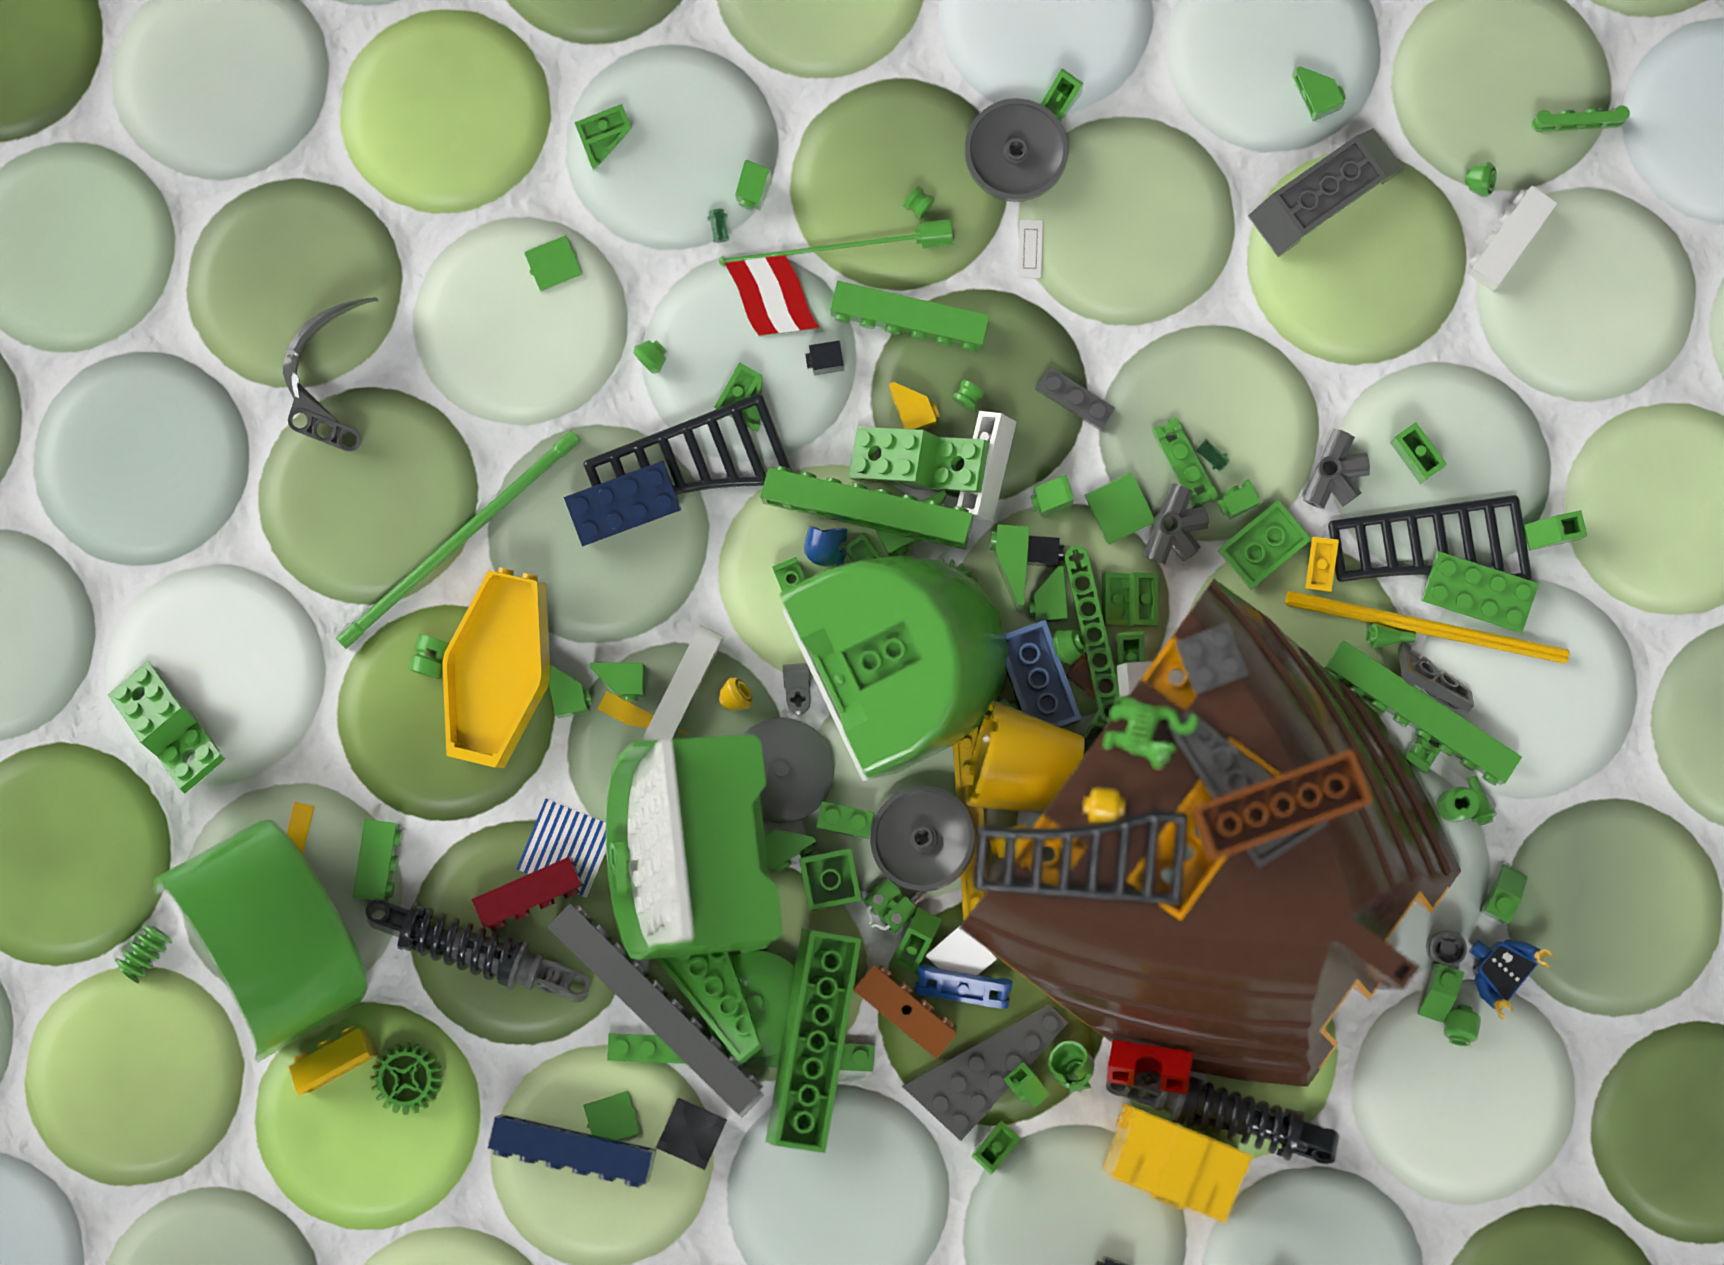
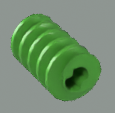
(1468, 804)
(142, 952)

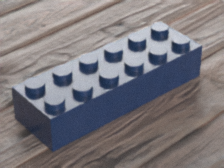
(571, 1149)

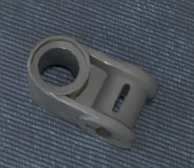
(797, 683)

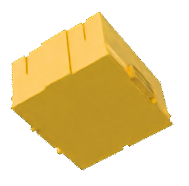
(1175, 1163)

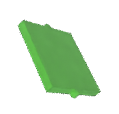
(553, 263)
(612, 1117)

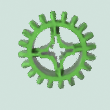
(387, 1064)

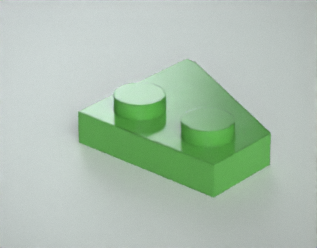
(603, 133)
(741, 385)

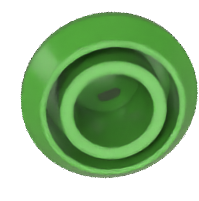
(1481, 179)
(651, 355)
(1068, 645)

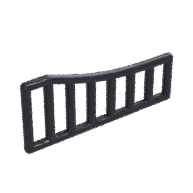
(686, 428)
(1436, 513)
(1095, 832)

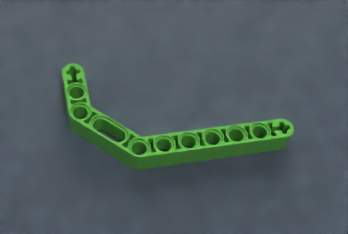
(1093, 622)

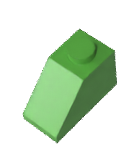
(1318, 92)
(753, 185)
(1052, 496)
(1050, 599)
(624, 679)
(568, 694)
(1504, 895)
(916, 940)
(1440, 992)

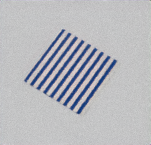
(563, 834)

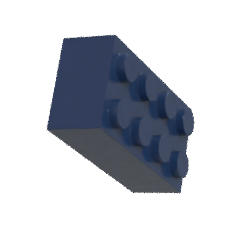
(622, 503)

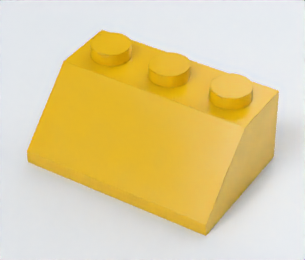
(331, 1060)

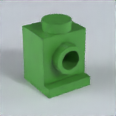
(1238, 500)
(787, 568)
(1026, 1085)

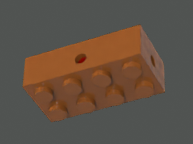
(920, 1024)

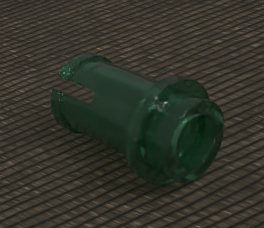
(718, 225)
(1213, 455)

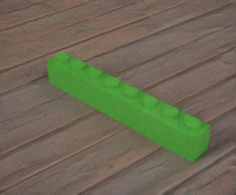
(867, 508)
(1423, 714)

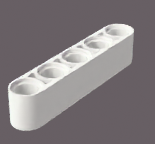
(684, 685)

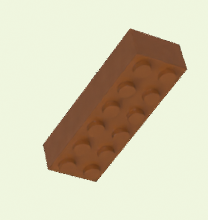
(1281, 805)

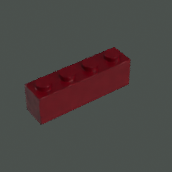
(527, 892)

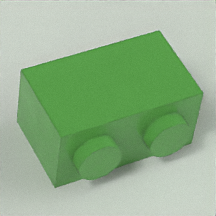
(1418, 453)
(845, 820)

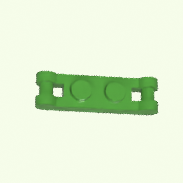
(1570, 120)
(1185, 462)

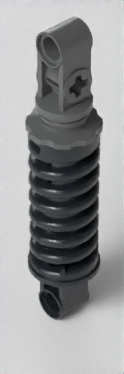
(466, 948)
(1235, 1116)

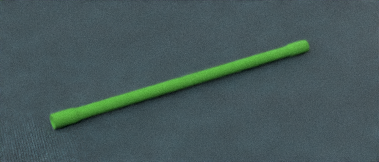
(358, 628)

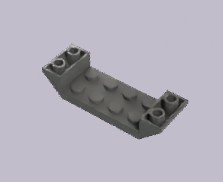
(1324, 190)

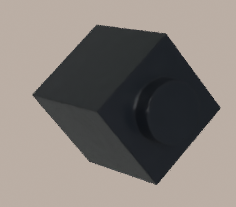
(825, 358)
(1044, 551)

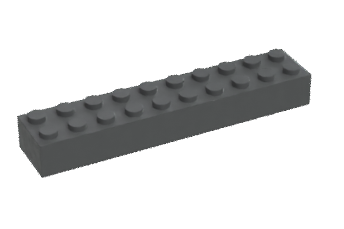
(659, 1014)

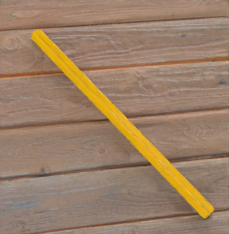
(1427, 627)

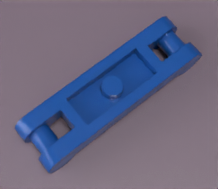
(963, 987)

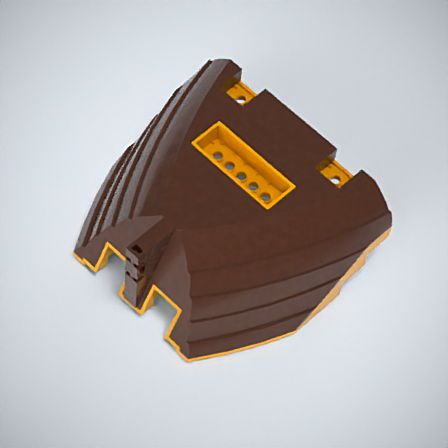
(1249, 953)

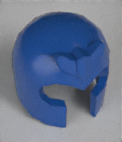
(823, 546)

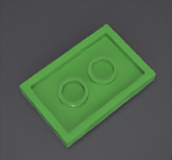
(1264, 544)

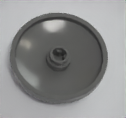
(1016, 150)
(795, 768)
(923, 838)

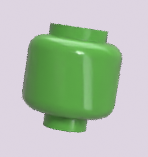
(1462, 1026)

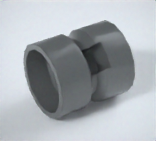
(1446, 948)

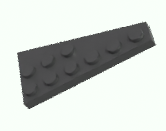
(1227, 770)
(973, 1081)

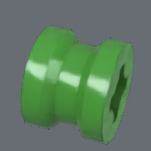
(919, 202)
(968, 395)

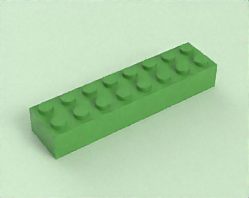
(813, 1041)

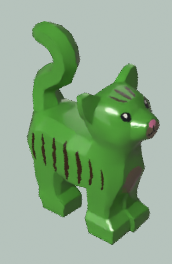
(1141, 727)

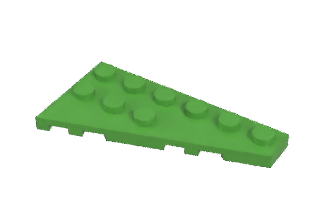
(716, 993)

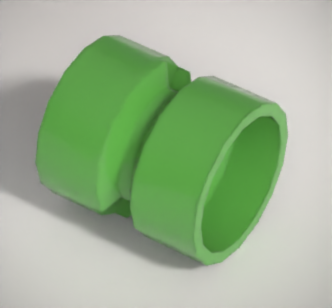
(426, 665)

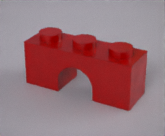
(1130, 1059)

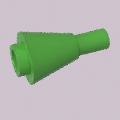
(1383, 636)
(1485, 811)

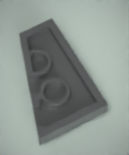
(1441, 685)

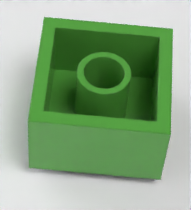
(830, 879)

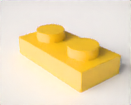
(1322, 564)

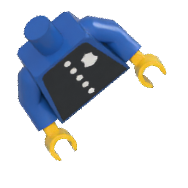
(1504, 970)

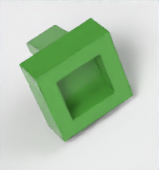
(1421, 754)

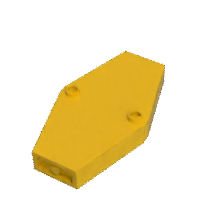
(496, 668)

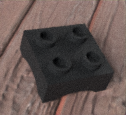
(691, 1133)

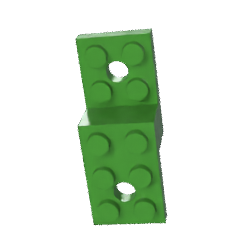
(919, 459)
(166, 727)

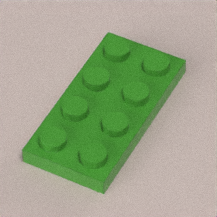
(1479, 592)

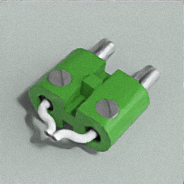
(891, 906)

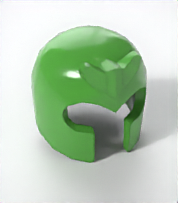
(1071, 1066)

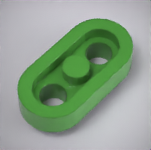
(619, 877)

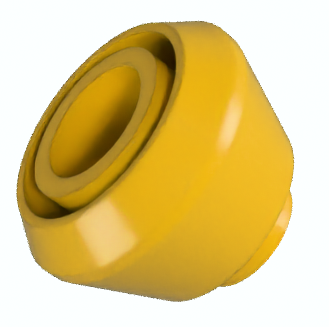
(735, 695)

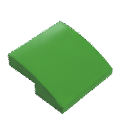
(1119, 508)
(1130, 599)

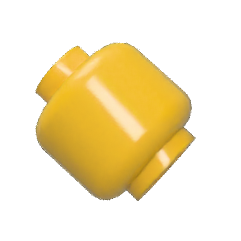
(1103, 806)

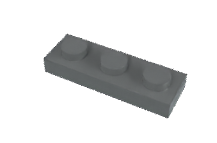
(1075, 398)

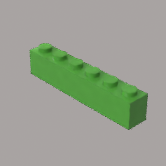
(909, 315)

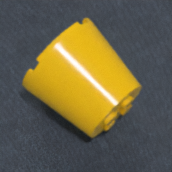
(1020, 761)

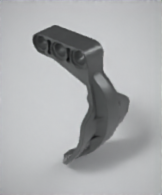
(303, 400)

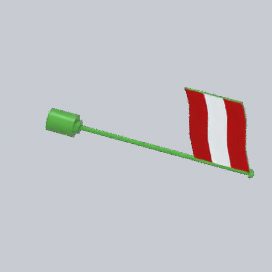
(774, 293)

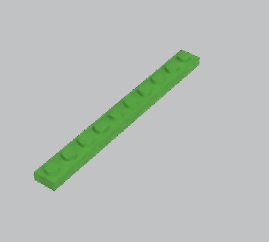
(652, 1049)

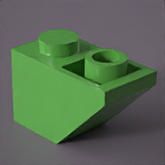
(1555, 530)
(785, 845)

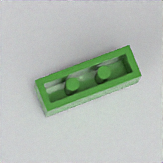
(377, 860)

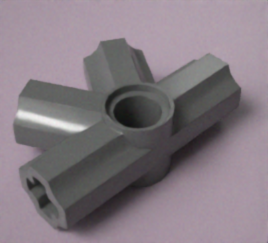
(1345, 468)
(1183, 521)

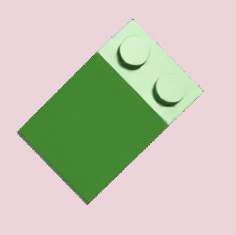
(1011, 554)

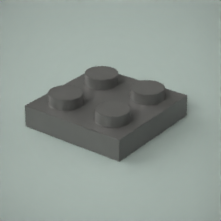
(1211, 658)

